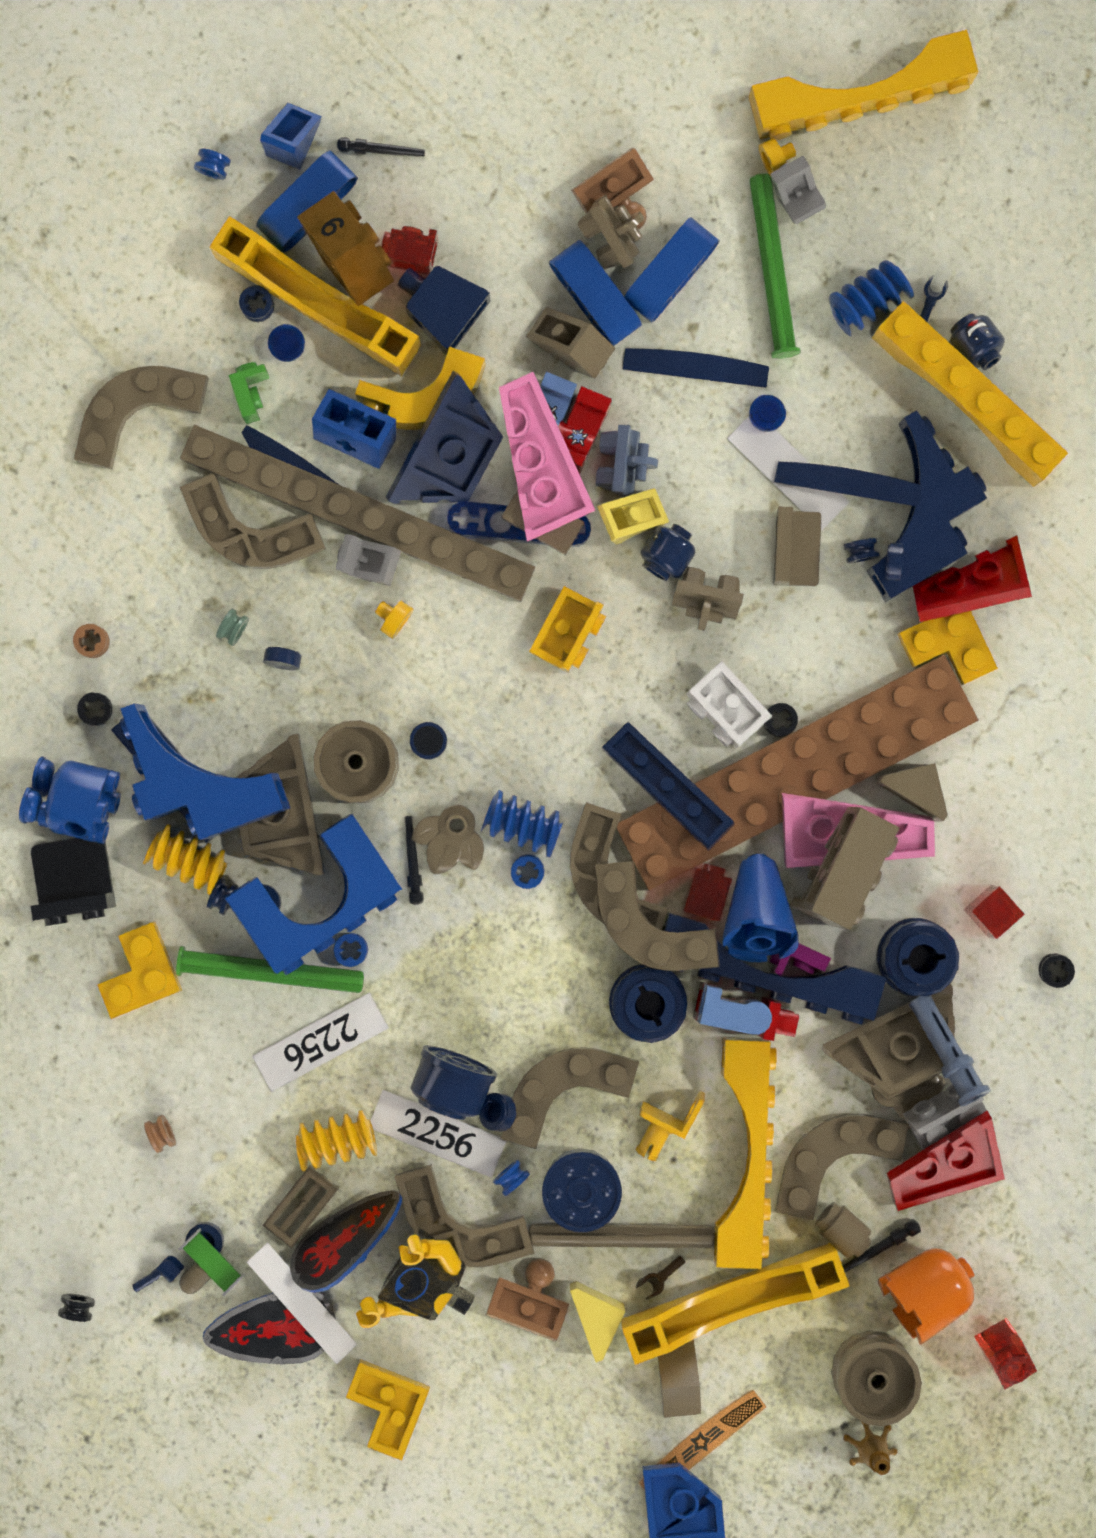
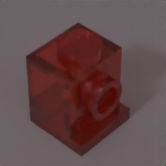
(411, 249)

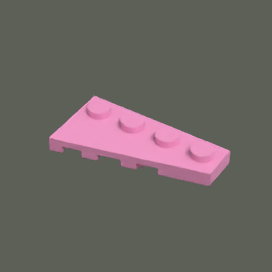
(543, 467)
(811, 822)

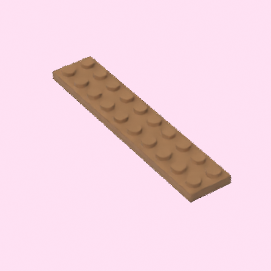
(807, 763)

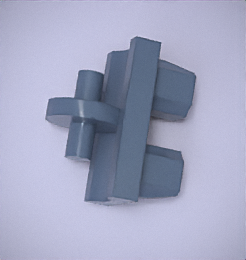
(630, 461)

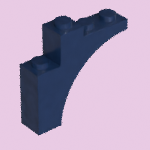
(928, 535)

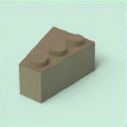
(848, 869)

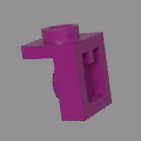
(805, 959)

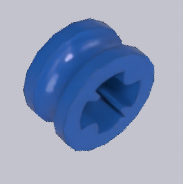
(212, 164)
(533, 881)
(351, 961)
(511, 1177)

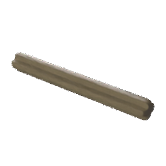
(625, 1236)

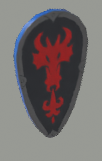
(342, 1241)
(264, 1333)

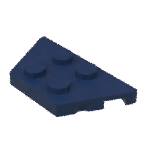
(449, 449)

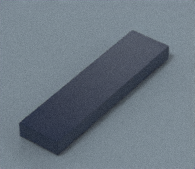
(668, 786)

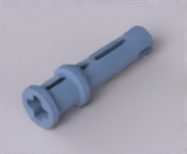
(956, 1064)

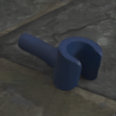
(931, 298)
(168, 1268)

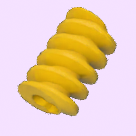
(187, 859)
(335, 1141)

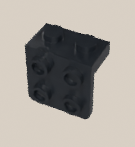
(70, 880)

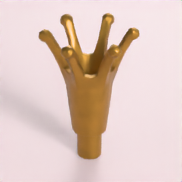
(873, 1450)

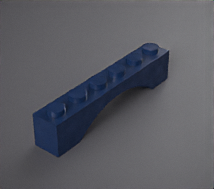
(842, 989)

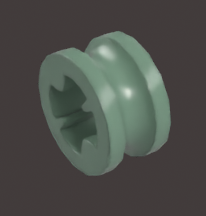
(232, 627)

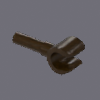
(657, 1280)

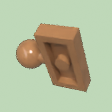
(618, 181)
(528, 1306)

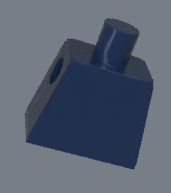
(443, 304)

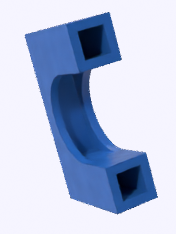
(366, 886)

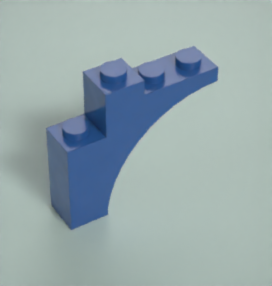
(173, 783)

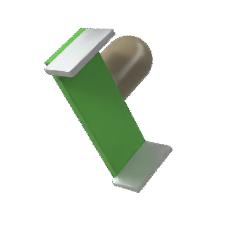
(208, 1265)

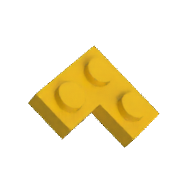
(956, 636)
(150, 977)
(397, 1400)

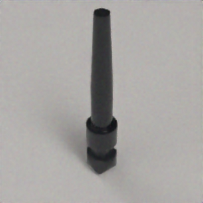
(361, 146)
(414, 880)
(896, 1237)

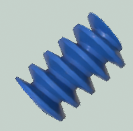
(868, 295)
(523, 823)

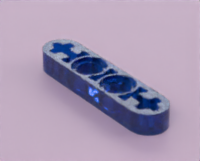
(513, 533)

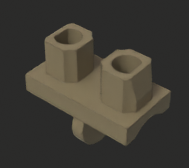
(618, 229)
(706, 601)

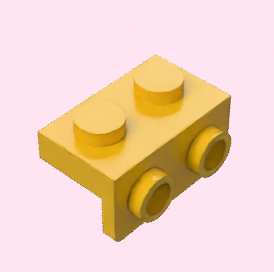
(567, 629)

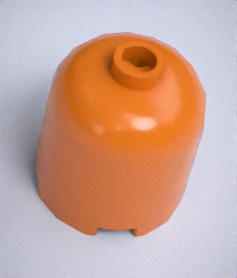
(929, 1292)

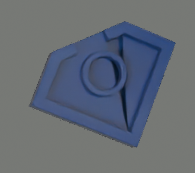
(681, 1504)

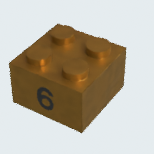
(347, 247)

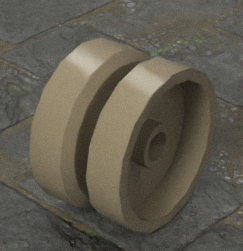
(378, 767)
(896, 1382)

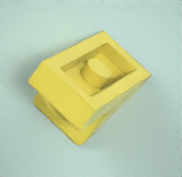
(632, 515)

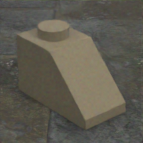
(571, 341)

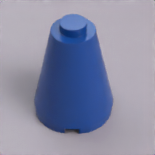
(759, 913)

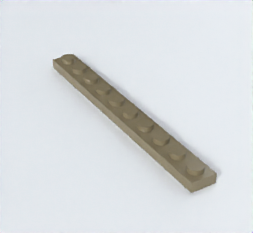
(357, 513)

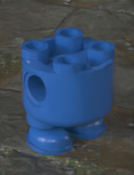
(76, 800)

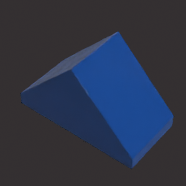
(290, 135)

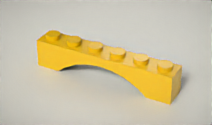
(790, 105)
(294, 285)
(1006, 425)
(740, 1228)
(695, 1314)

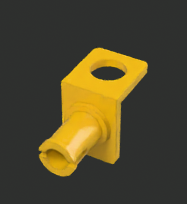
(663, 1125)

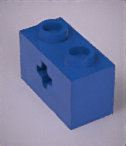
(354, 428)

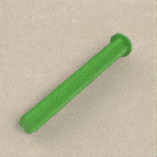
(773, 267)
(259, 970)

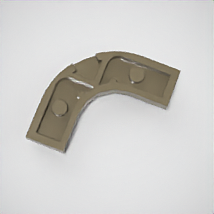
(127, 395)
(243, 544)
(592, 848)
(638, 936)
(563, 1072)
(825, 1145)
(474, 1245)

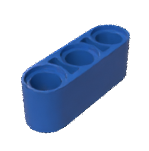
(280, 219)
(671, 269)
(595, 292)

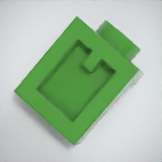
(248, 398)

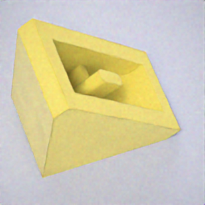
(598, 1315)

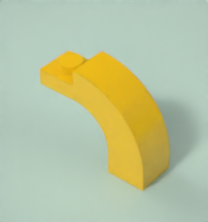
(414, 408)

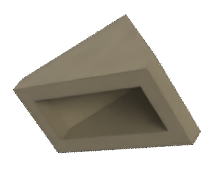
(918, 788)
(680, 1382)

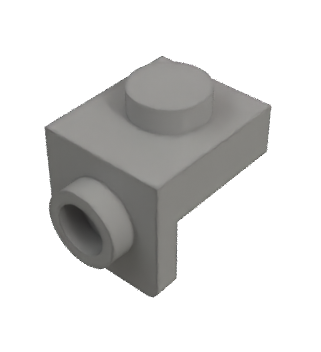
(797, 190)
(367, 560)

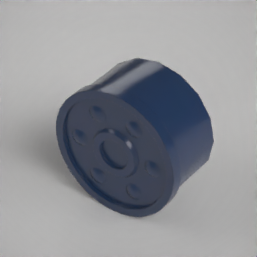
(917, 957)
(648, 1003)
(451, 1083)
(581, 1190)

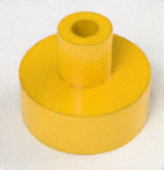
(775, 156)
(394, 618)

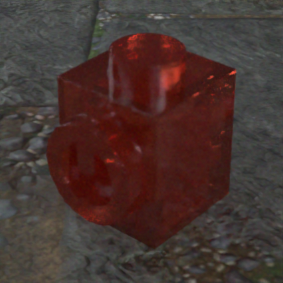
(1005, 1353)

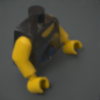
(419, 1283)

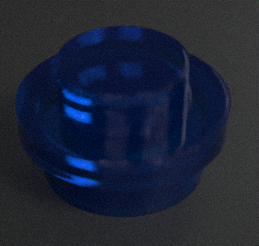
(286, 343)
(767, 413)

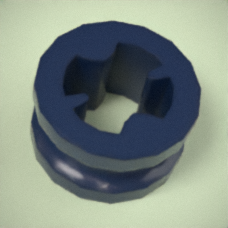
(252, 293)
(861, 550)
(217, 896)

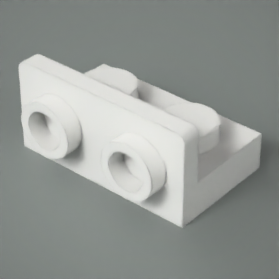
(727, 706)

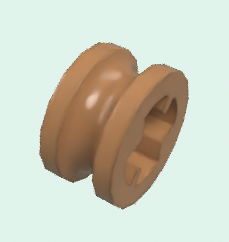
(82, 633)
(160, 1133)

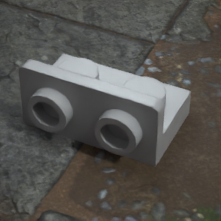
(940, 1116)

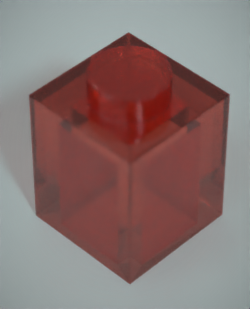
(707, 892)
(994, 911)

